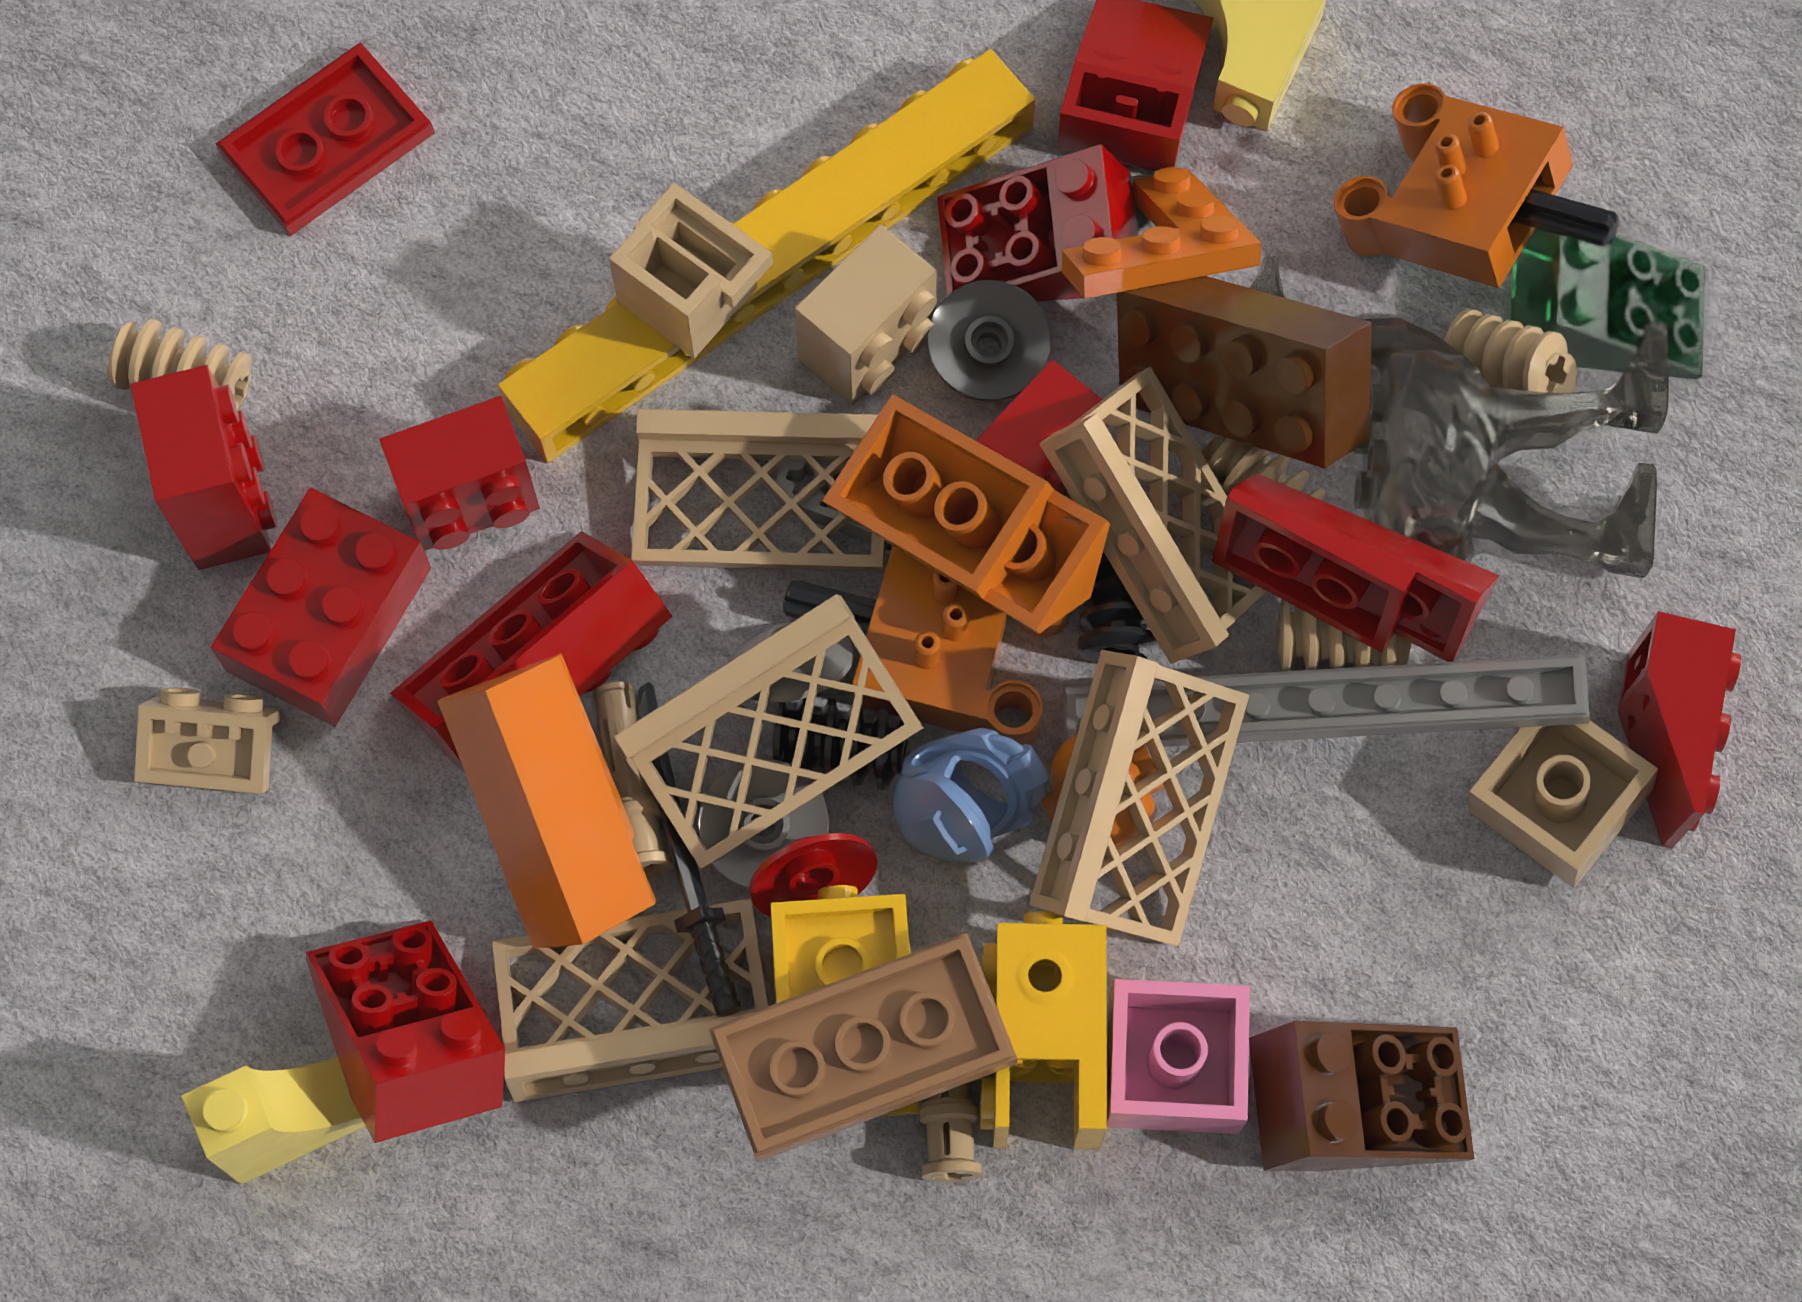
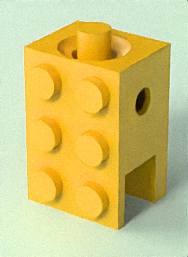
(836, 939)
(1054, 1009)

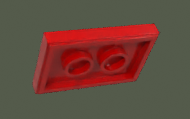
(325, 138)

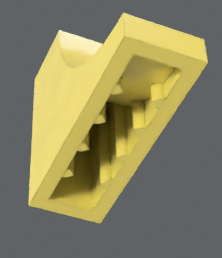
(1259, 53)
(269, 1118)

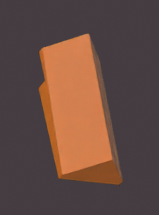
(971, 515)
(548, 803)

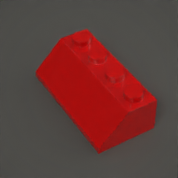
(576, 604)

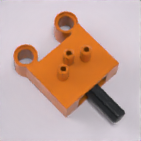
(1472, 191)
(935, 646)

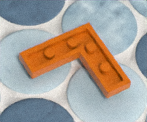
(1190, 240)

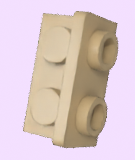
(205, 741)

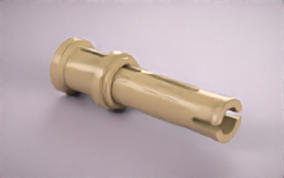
(616, 712)
(950, 1136)

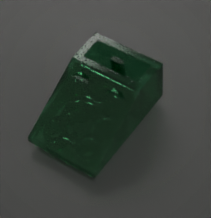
(1607, 298)

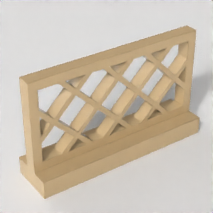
(746, 437)
(1138, 540)
(739, 682)
(1101, 787)
(624, 1053)

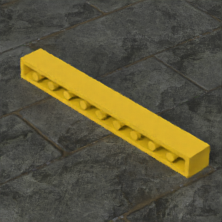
(807, 227)

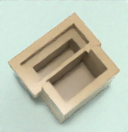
(686, 270)

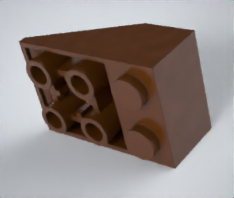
(1359, 1096)

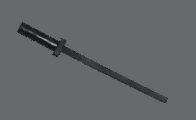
(699, 919)

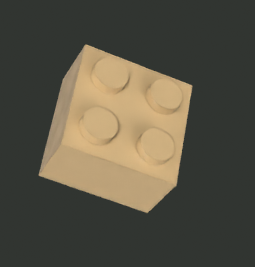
(867, 315)
(1562, 794)

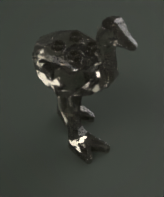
(1445, 430)

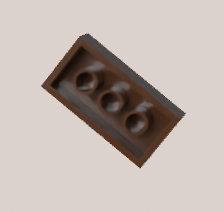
(1252, 365)

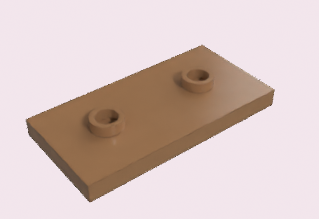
(862, 1047)

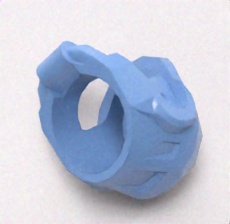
(948, 815)

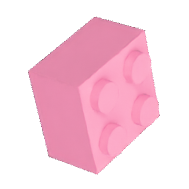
(1178, 1056)

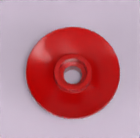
(810, 865)

